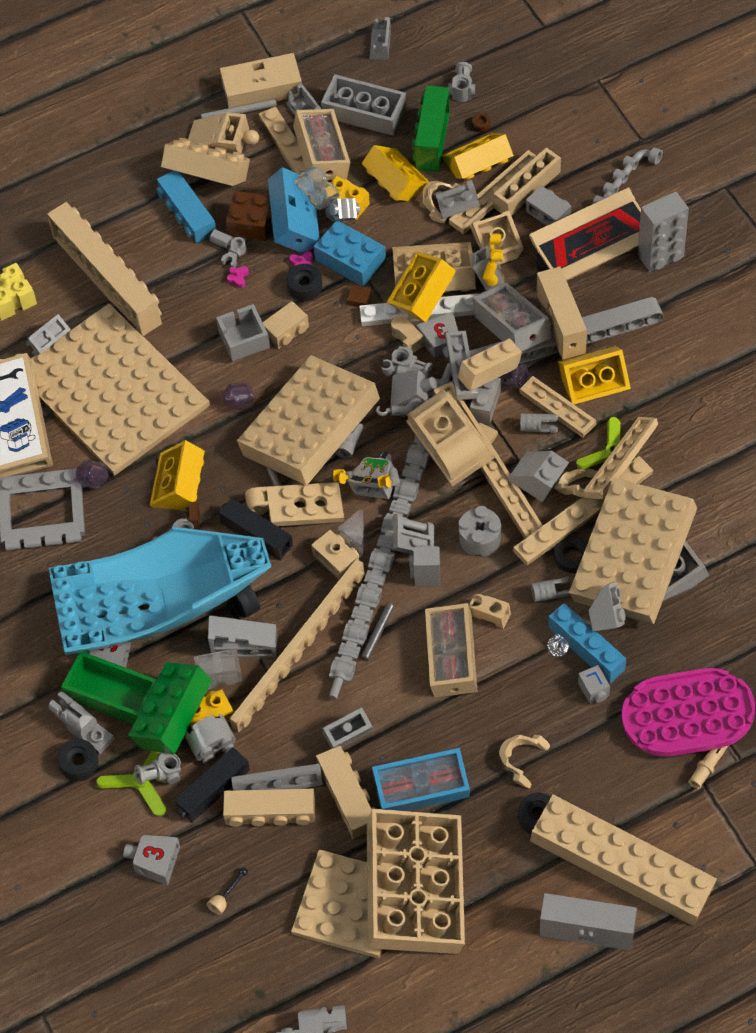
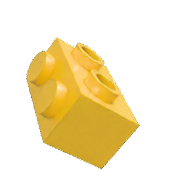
(349, 190)
(213, 704)

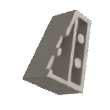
(249, 637)

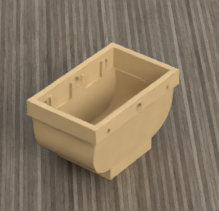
(449, 437)

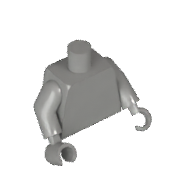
(409, 389)

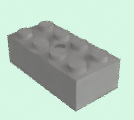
(365, 104)
(662, 231)

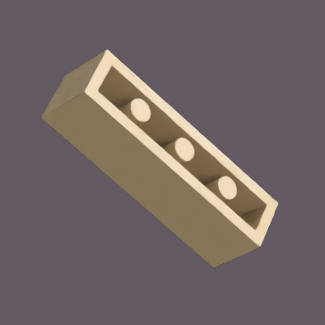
(527, 181)
(345, 789)
(269, 807)

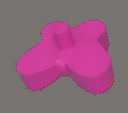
(306, 258)
(237, 276)

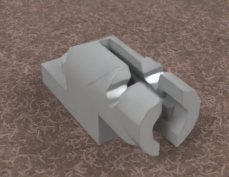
(81, 722)
(319, 1021)

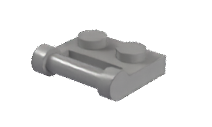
(457, 199)
(406, 540)

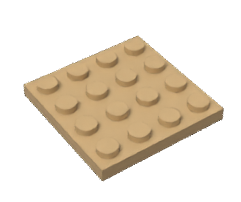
(336, 905)

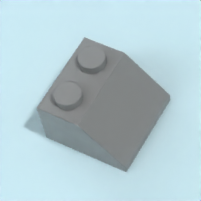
(538, 472)

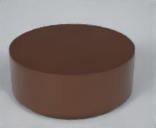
(481, 122)

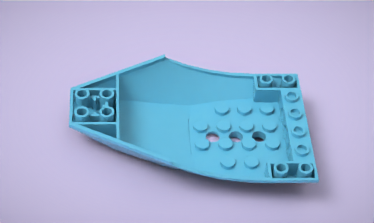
(173, 574)

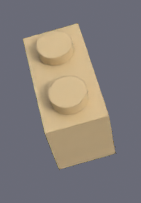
(286, 325)

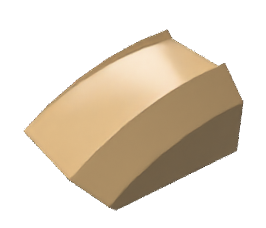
(500, 224)

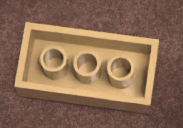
(205, 161)

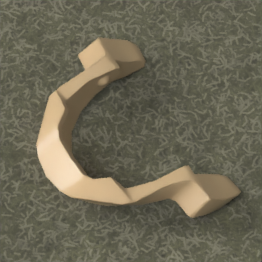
(427, 199)
(568, 477)
(506, 751)

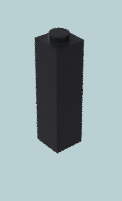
(248, 523)
(211, 785)

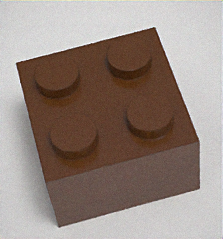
(249, 216)

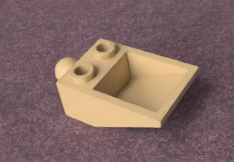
(223, 131)

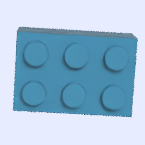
(350, 253)

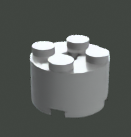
(480, 531)
(210, 738)

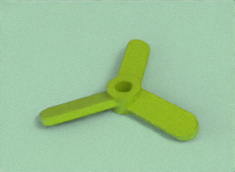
(613, 440)
(147, 789)

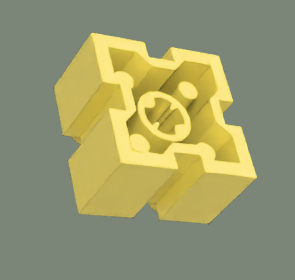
(14, 292)

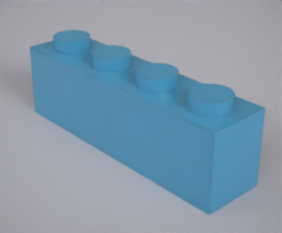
(186, 206)
(587, 643)

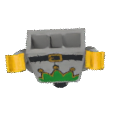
(372, 477)

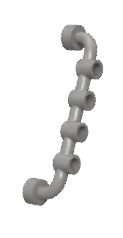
(629, 164)

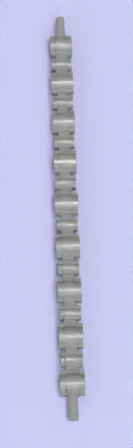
(380, 561)

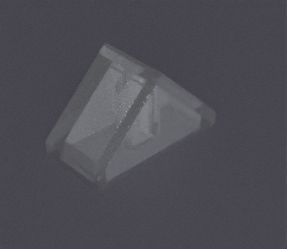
(353, 532)

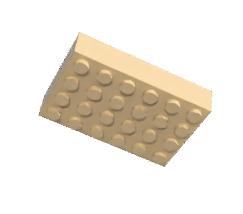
(308, 419)
(635, 546)
(415, 881)

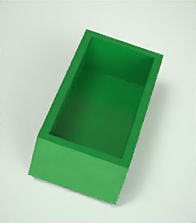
(431, 128)
(107, 687)
(170, 707)

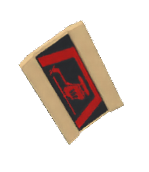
(590, 235)

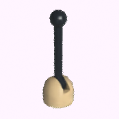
(217, 903)

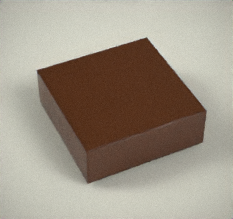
(358, 295)
(194, 515)

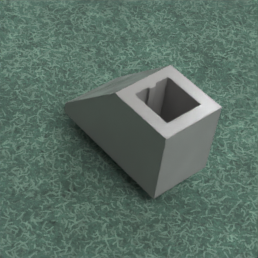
(606, 609)

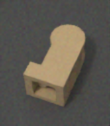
(407, 333)
(490, 610)

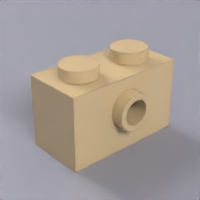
(334, 553)

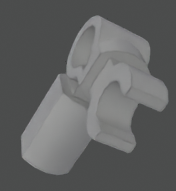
(235, 245)

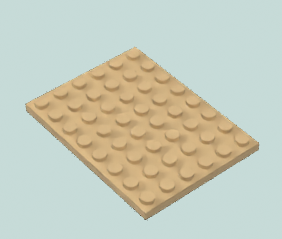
(114, 389)

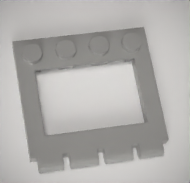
(53, 533)

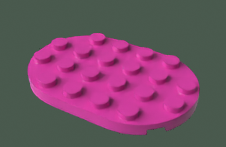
(688, 712)

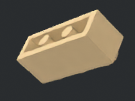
(489, 364)

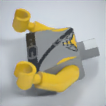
(486, 263)

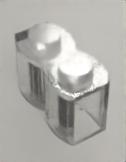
(315, 185)

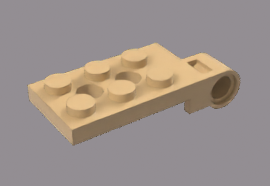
(281, 500)

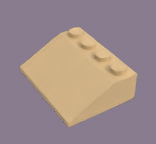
(455, 254)

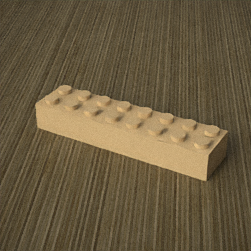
(105, 268)
(623, 860)

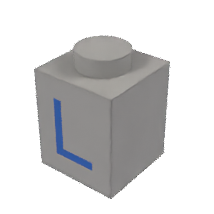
(594, 685)

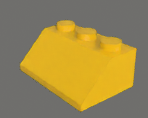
(478, 155)
(394, 173)
(421, 286)
(594, 375)
(177, 477)

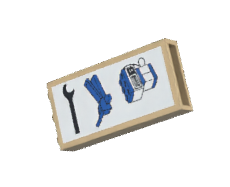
(22, 425)

